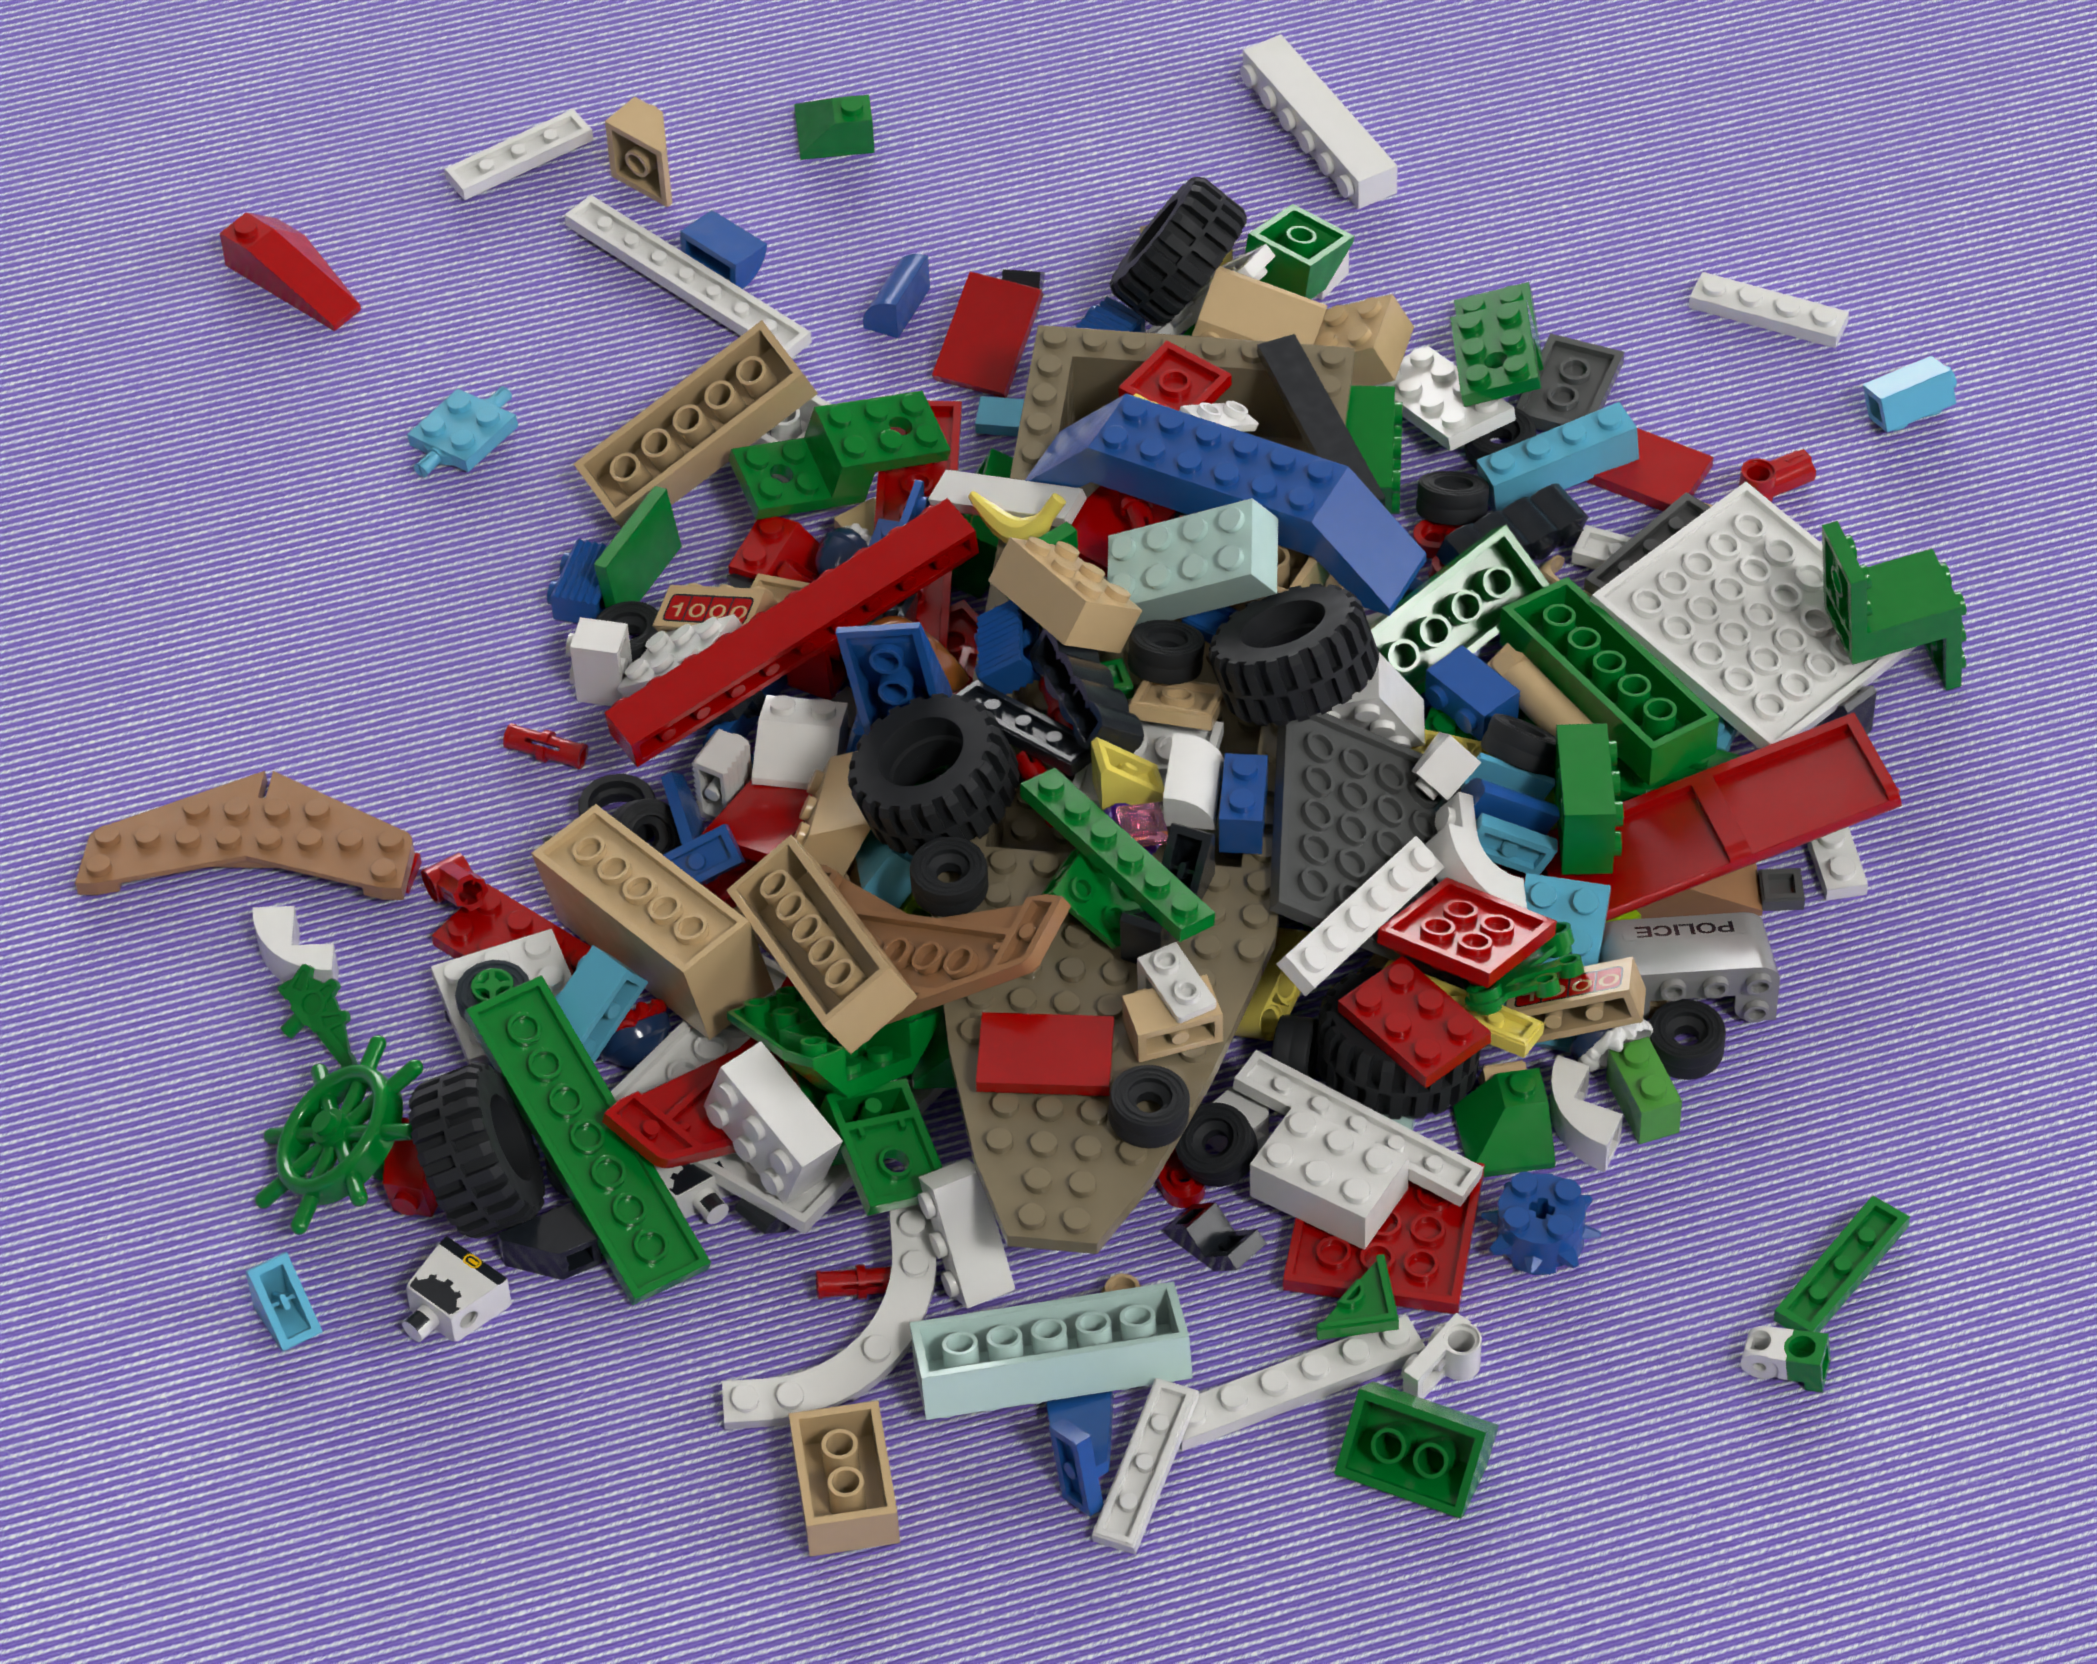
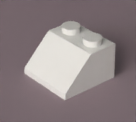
(797, 739)

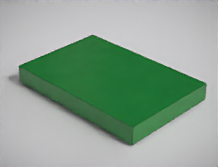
(639, 550)

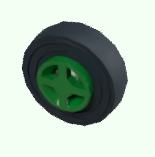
(487, 981)

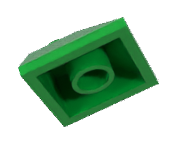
(834, 127)
(1507, 1124)

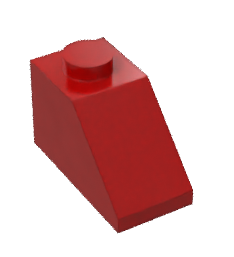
(406, 1181)

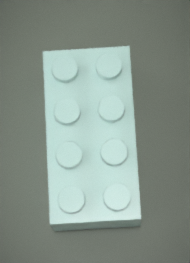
(1197, 561)

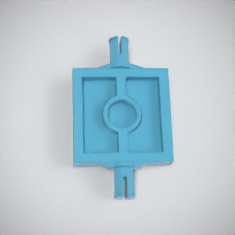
(462, 430)

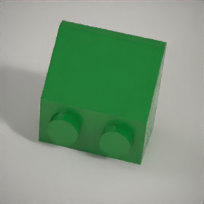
(1304, 250)

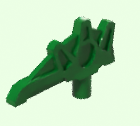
(318, 1009)

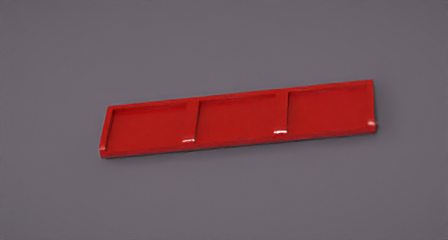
(1742, 813)

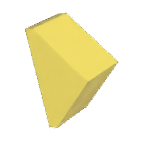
(1123, 776)

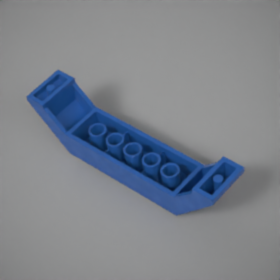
(1206, 465)

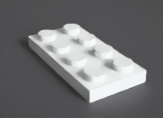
(1434, 403)

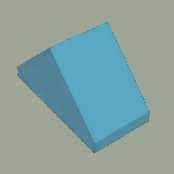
(282, 1302)

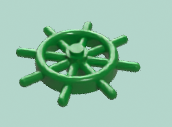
(339, 1134)

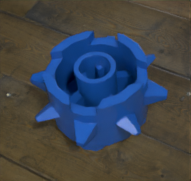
(1541, 1223)

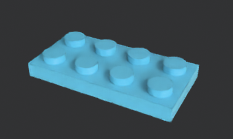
(1583, 907)

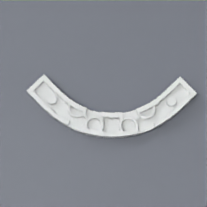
(868, 1358)

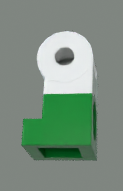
(1788, 1355)

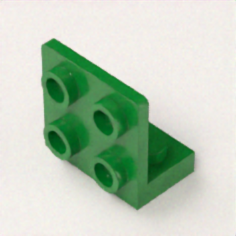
(1092, 897)

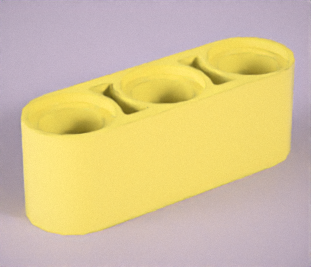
(1274, 992)

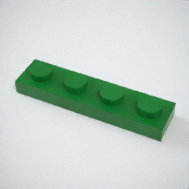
(1842, 1267)

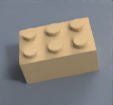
(1065, 594)
(844, 1478)

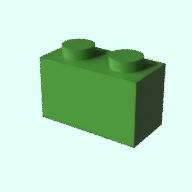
(1644, 1091)

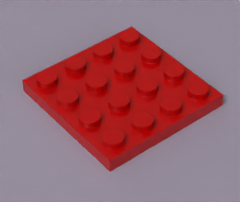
(1423, 1246)

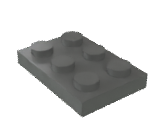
(1573, 381)

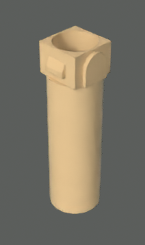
(1538, 695)

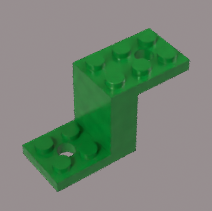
(1893, 605)

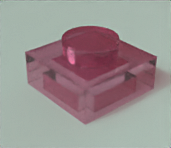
(1143, 823)

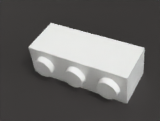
(965, 1234)

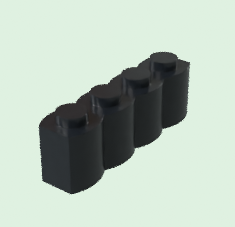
(1537, 522)
(1086, 694)

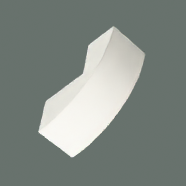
(280, 948)
(1583, 1127)

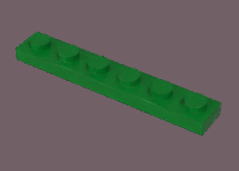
(1117, 854)

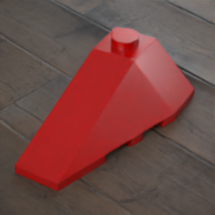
(287, 267)

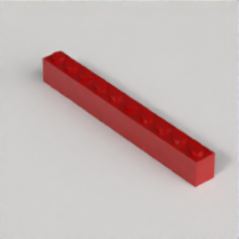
(791, 632)

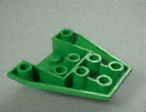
(801, 1041)

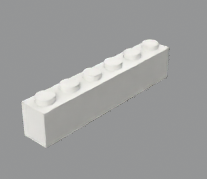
(1319, 122)

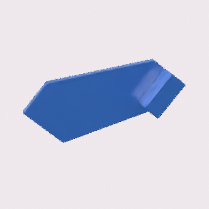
(700, 855)
(1082, 1446)

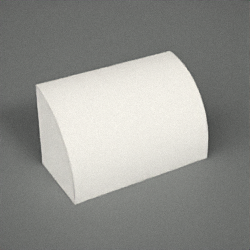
(1193, 782)

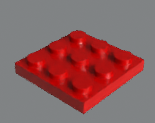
(1466, 932)

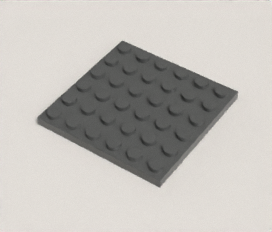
(1339, 816)

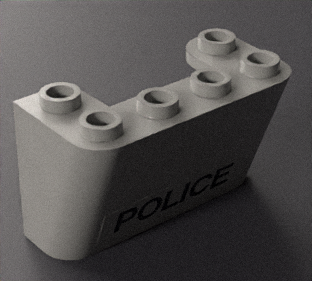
(1700, 959)

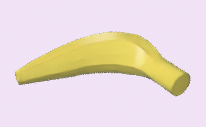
(1006, 525)

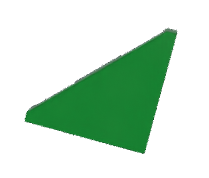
(1364, 1307)

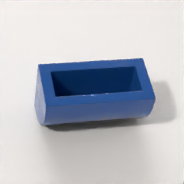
(724, 248)
(899, 296)
(1512, 806)

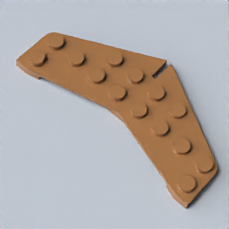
(242, 829)
(961, 952)

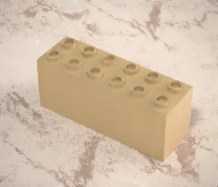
(653, 919)

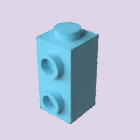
(1910, 394)

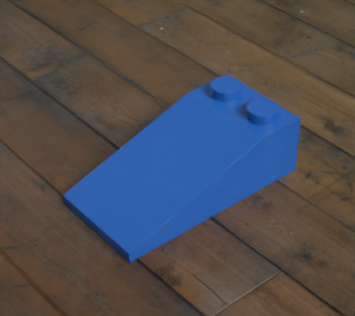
(889, 667)

